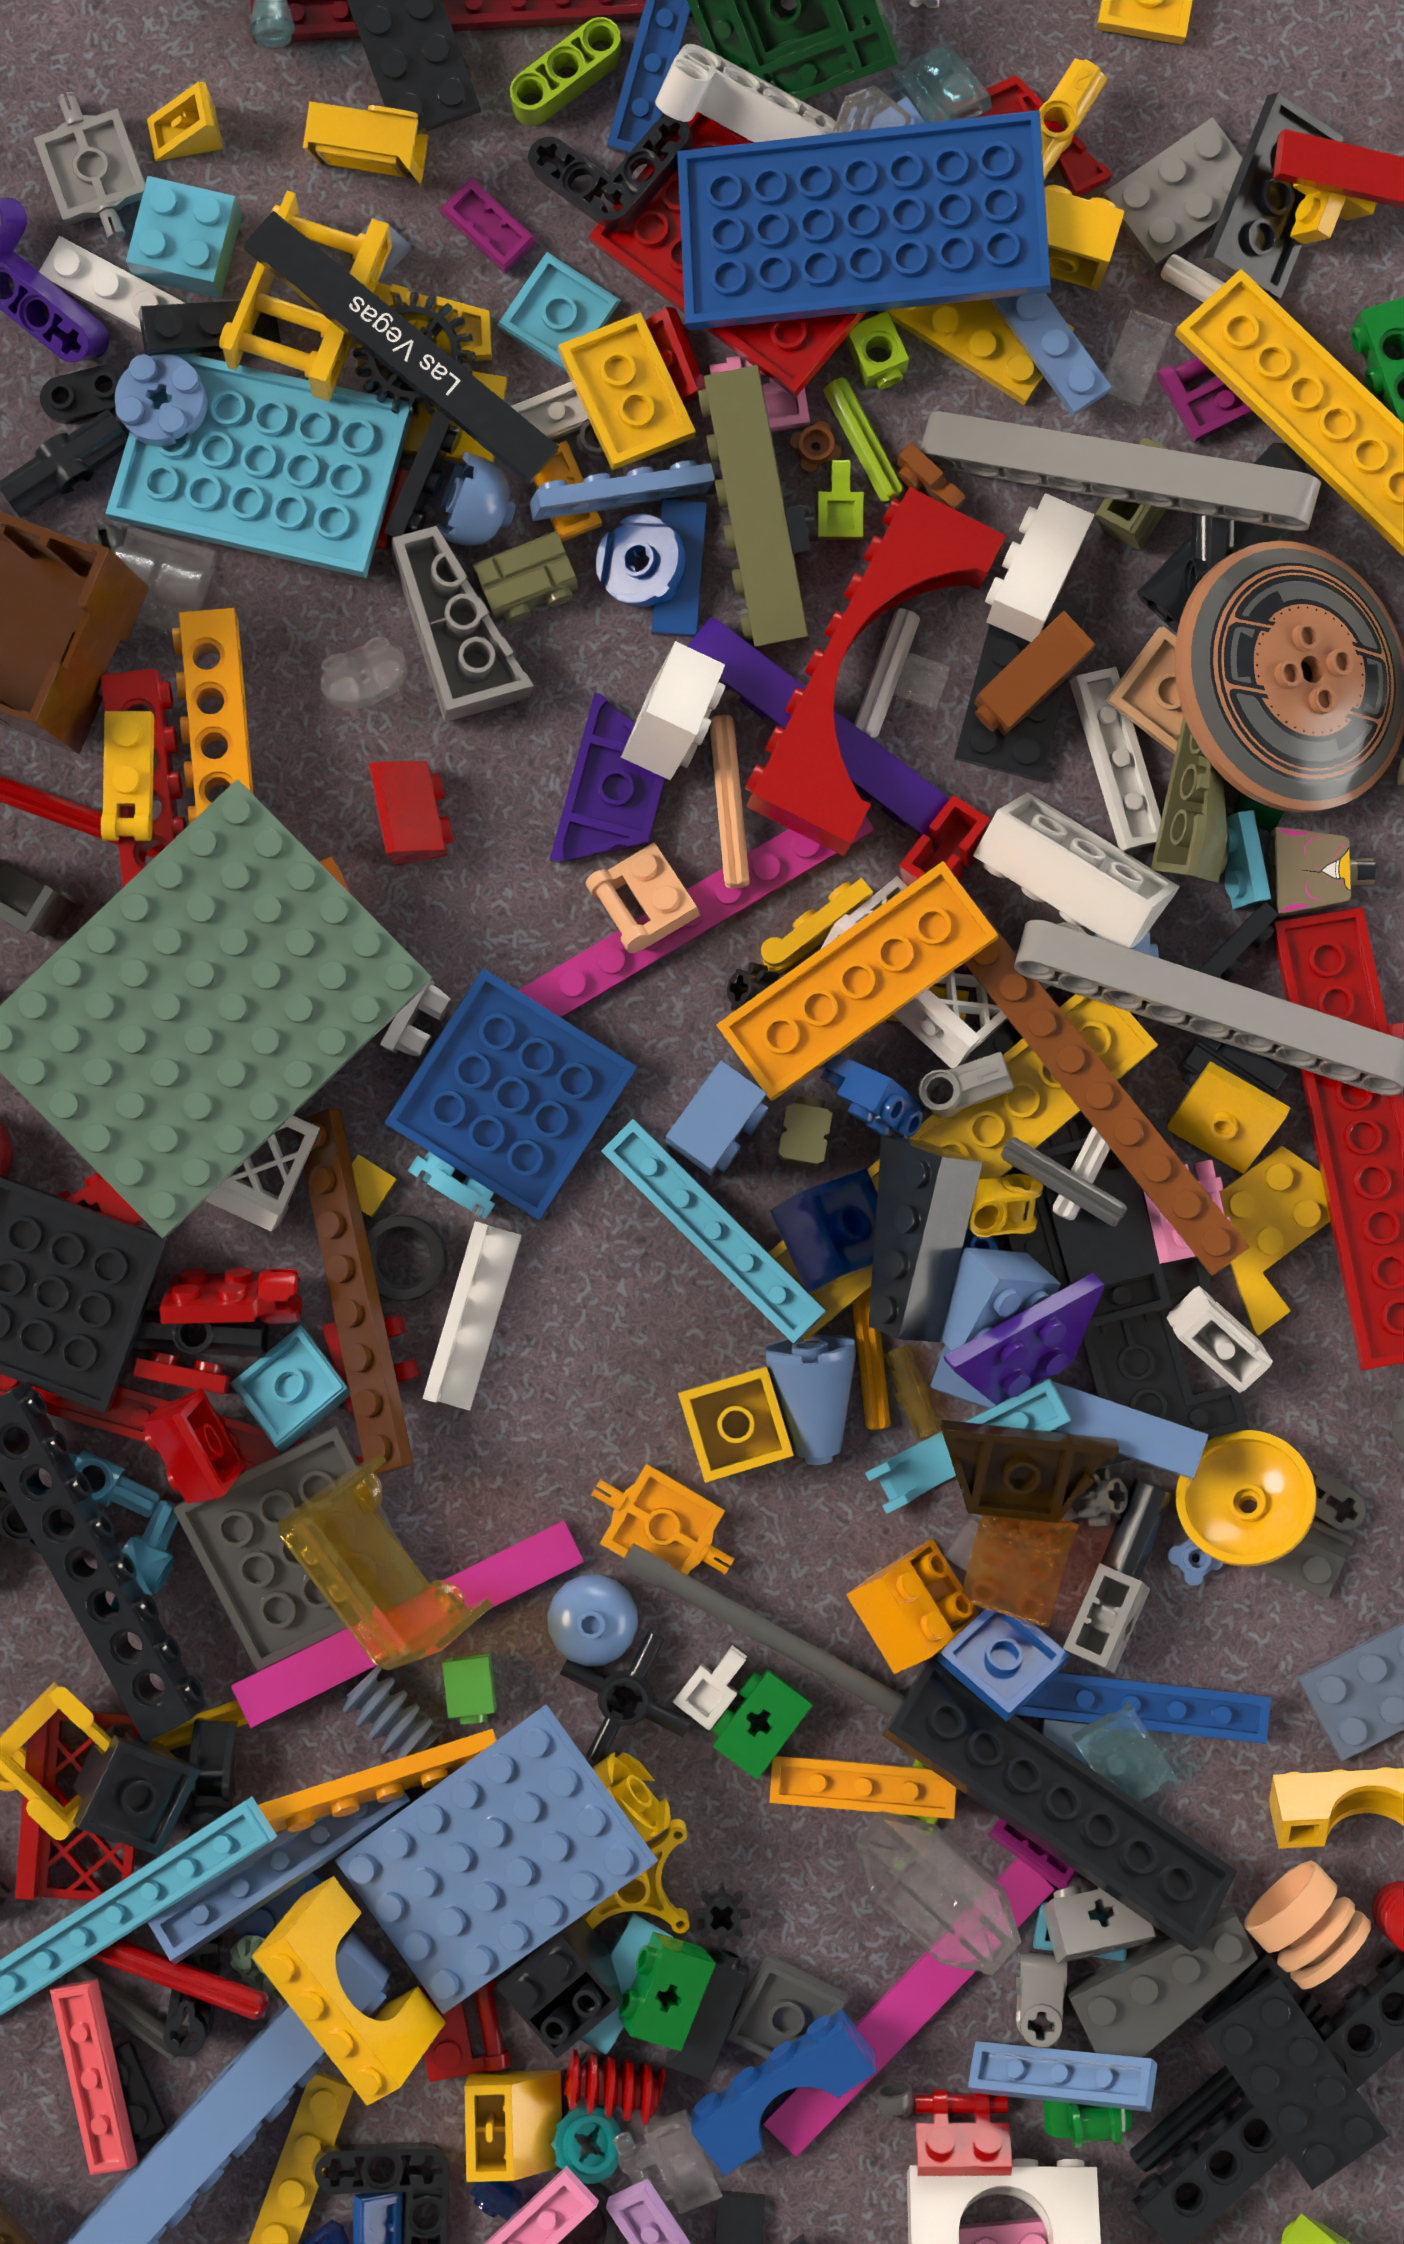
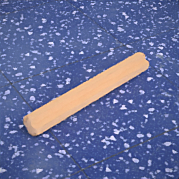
(729, 802)

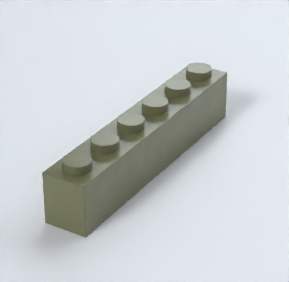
(755, 506)

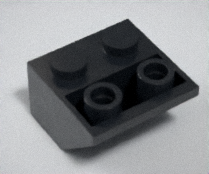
(564, 1986)

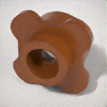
(820, 434)

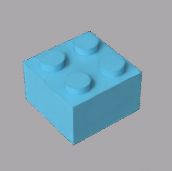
(184, 237)

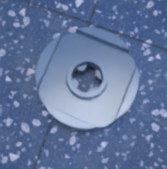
(146, 378)

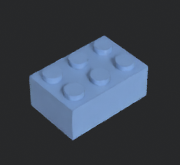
(716, 1119)

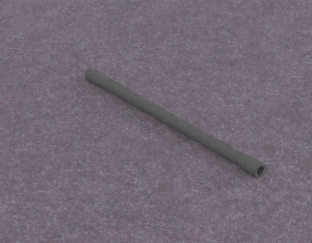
(661, 1574)

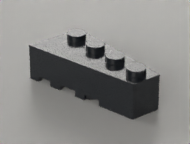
(918, 1235)

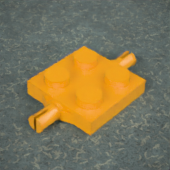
(663, 1520)

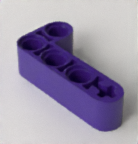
(71, 329)

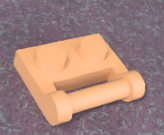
(656, 891)

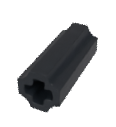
(1137, 1529)

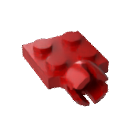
(232, 1296)

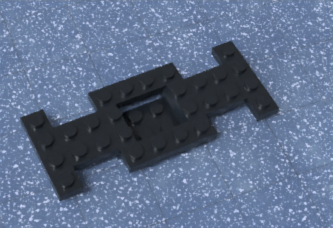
(1128, 1340)

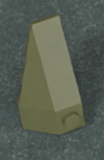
(1193, 817)

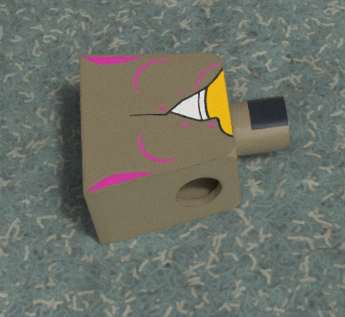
(1313, 871)

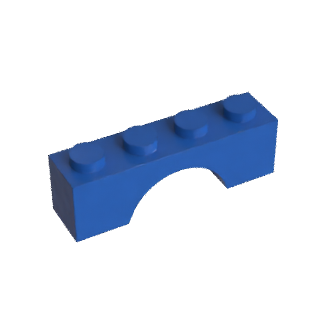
(827, 2058)

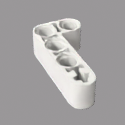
(735, 99)

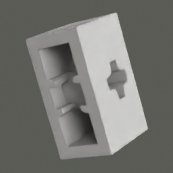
(1106, 1618)
(1077, 1937)

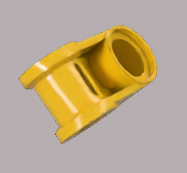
(1004, 1206)

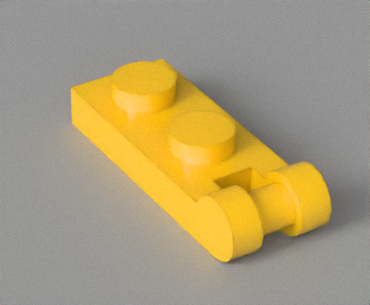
(128, 774)
(814, 926)

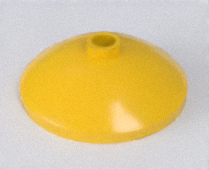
(1242, 1469)

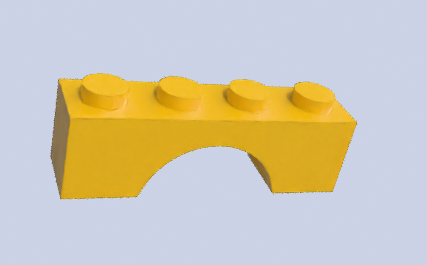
(1311, 1804)

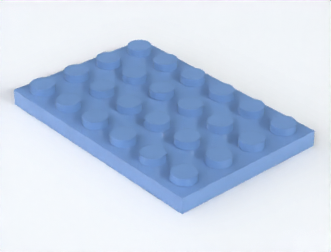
(496, 1859)

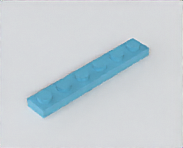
(714, 1231)

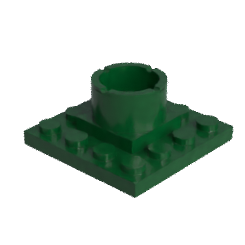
(799, 43)

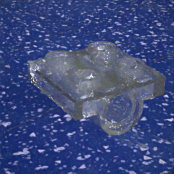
(172, 570)

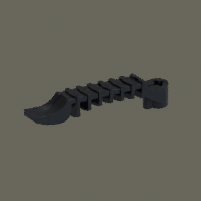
(213, 1793)

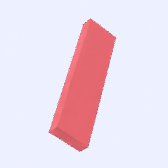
(94, 2077)

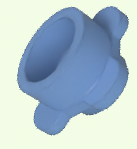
(1193, 1571)

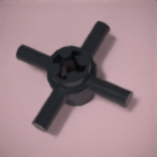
(632, 1714)

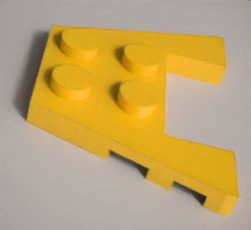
(1274, 1211)

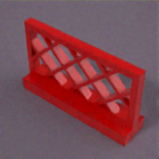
(35, 1843)

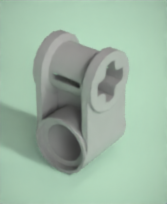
(1040, 1990)

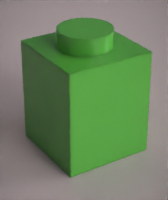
(469, 1687)

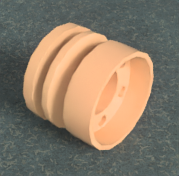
(1307, 1925)

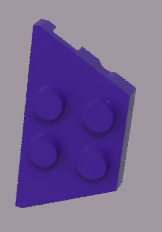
(608, 798)
(1029, 1344)

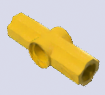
(1069, 107)

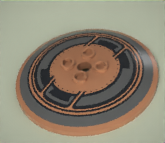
(1245, 686)

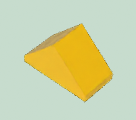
(185, 125)

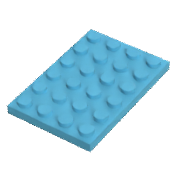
(270, 470)

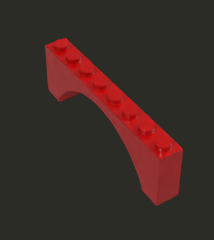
(806, 777)

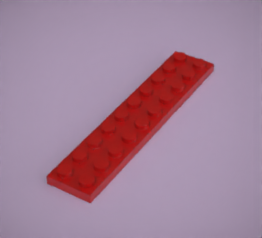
(1356, 1133)

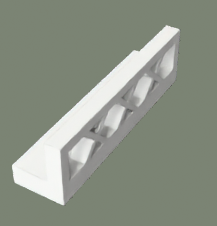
(472, 1316)

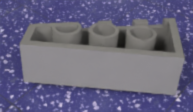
(455, 630)

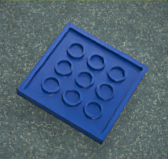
(510, 1094)

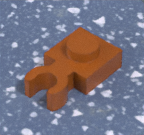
(921, 473)

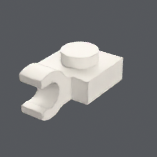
(708, 1691)

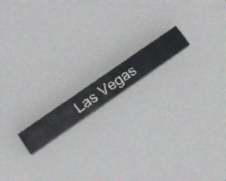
(400, 347)

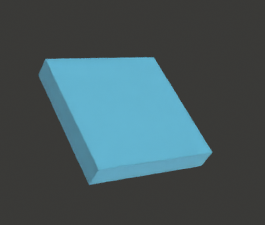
(555, 308)
(291, 1388)

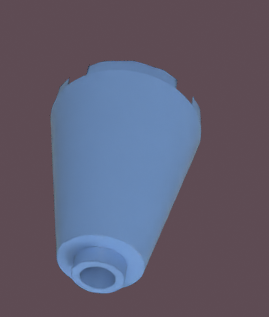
(813, 1392)

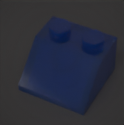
(830, 1229)

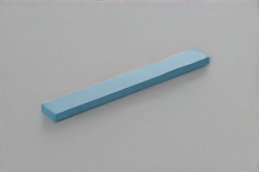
(133, 1902)

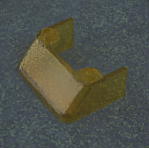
(370, 1574)

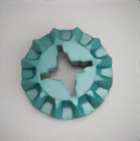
(590, 2167)

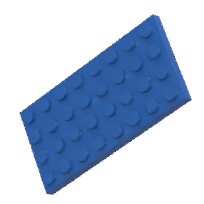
(864, 221)

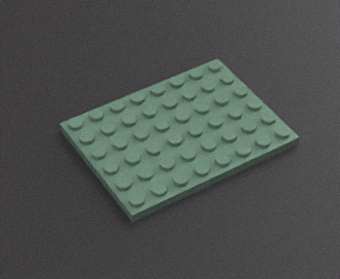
(202, 1008)

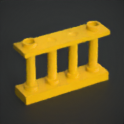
(327, 363)

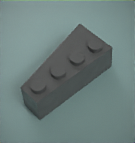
(1157, 1988)

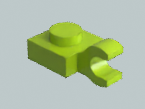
(840, 510)

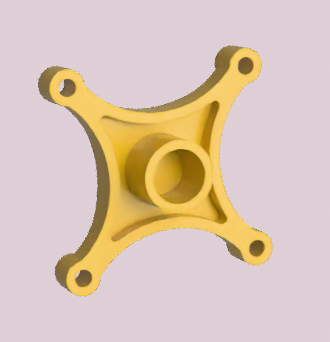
(646, 1891)

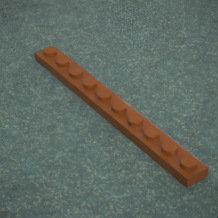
(1107, 1107)

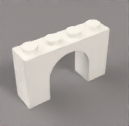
(1060, 2195)

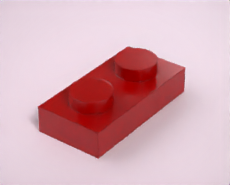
(676, 353)
(164, 1368)

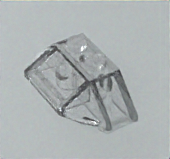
(937, 1893)

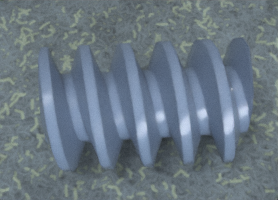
(389, 1717)

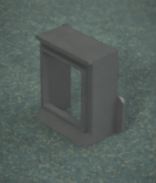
(31, 905)

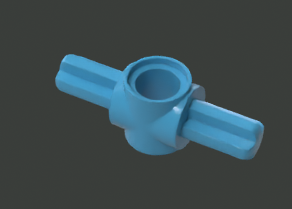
(117, 1486)
(151, 1551)

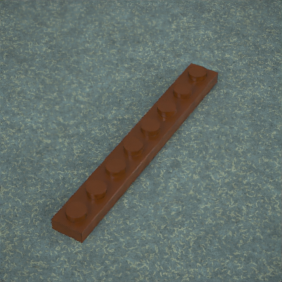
(355, 1295)

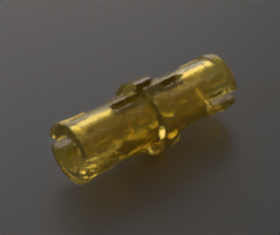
(912, 1391)

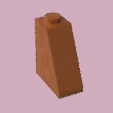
(1033, 674)

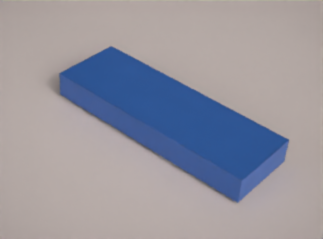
(680, 613)

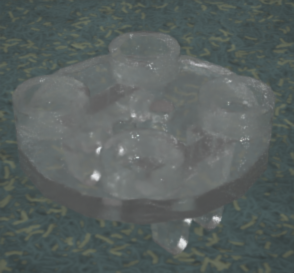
(364, 675)

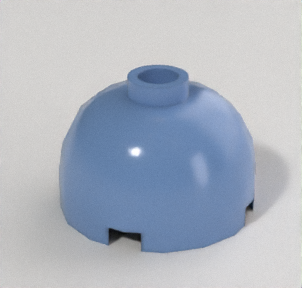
(476, 502)
(592, 1620)

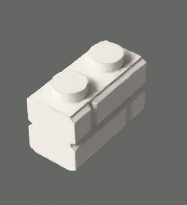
(1219, 1339)

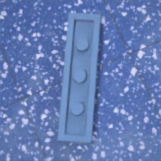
(605, 493)
(1063, 2076)

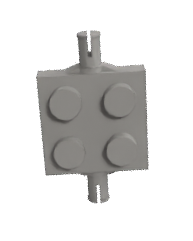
(91, 166)

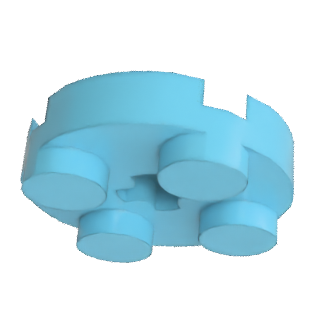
(439, 1177)

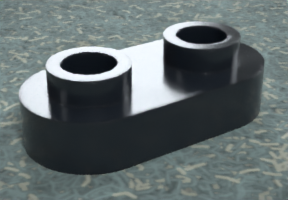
(84, 397)

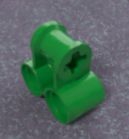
(1085, 2122)

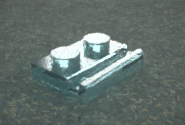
(942, 86)
(1124, 1753)

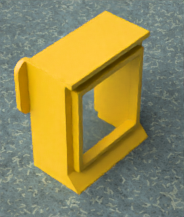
(364, 140)
(42, 1805)

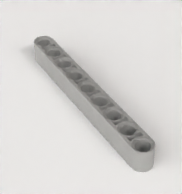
(1121, 470)
(1211, 1007)

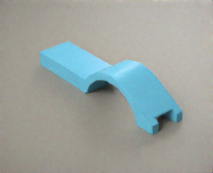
(929, 1461)

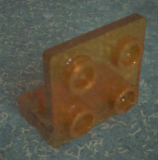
(1019, 1566)

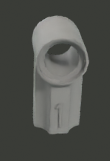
(971, 1084)

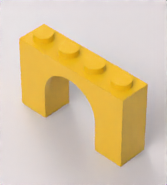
(302, 1966)

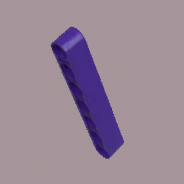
(871, 768)

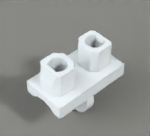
(403, 1035)

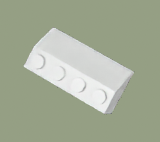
(1074, 871)

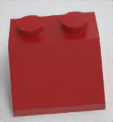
(409, 811)
(194, 1447)

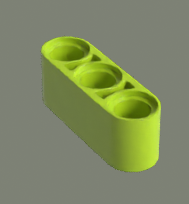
(573, 53)

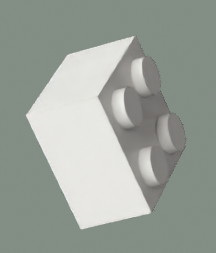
(675, 712)

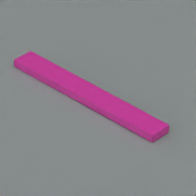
(341, 1655)
(898, 2018)

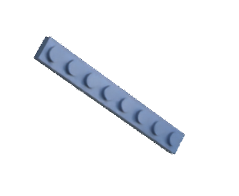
(1047, 339)

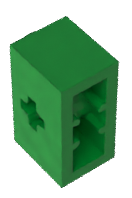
(757, 1748)
(666, 1991)

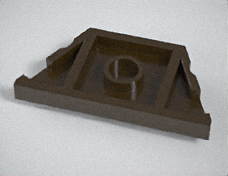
(1021, 1469)

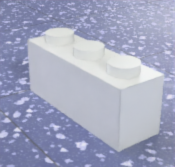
(1037, 567)

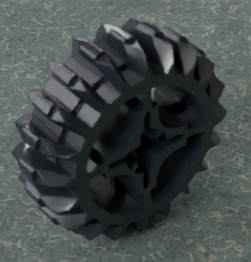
(438, 323)

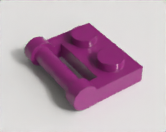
(1204, 408)

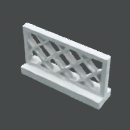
(928, 1017)
(250, 1199)

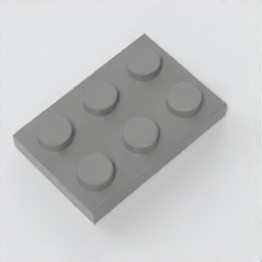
(1177, 192)

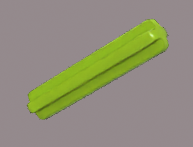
(863, 439)

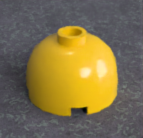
(624, 1782)

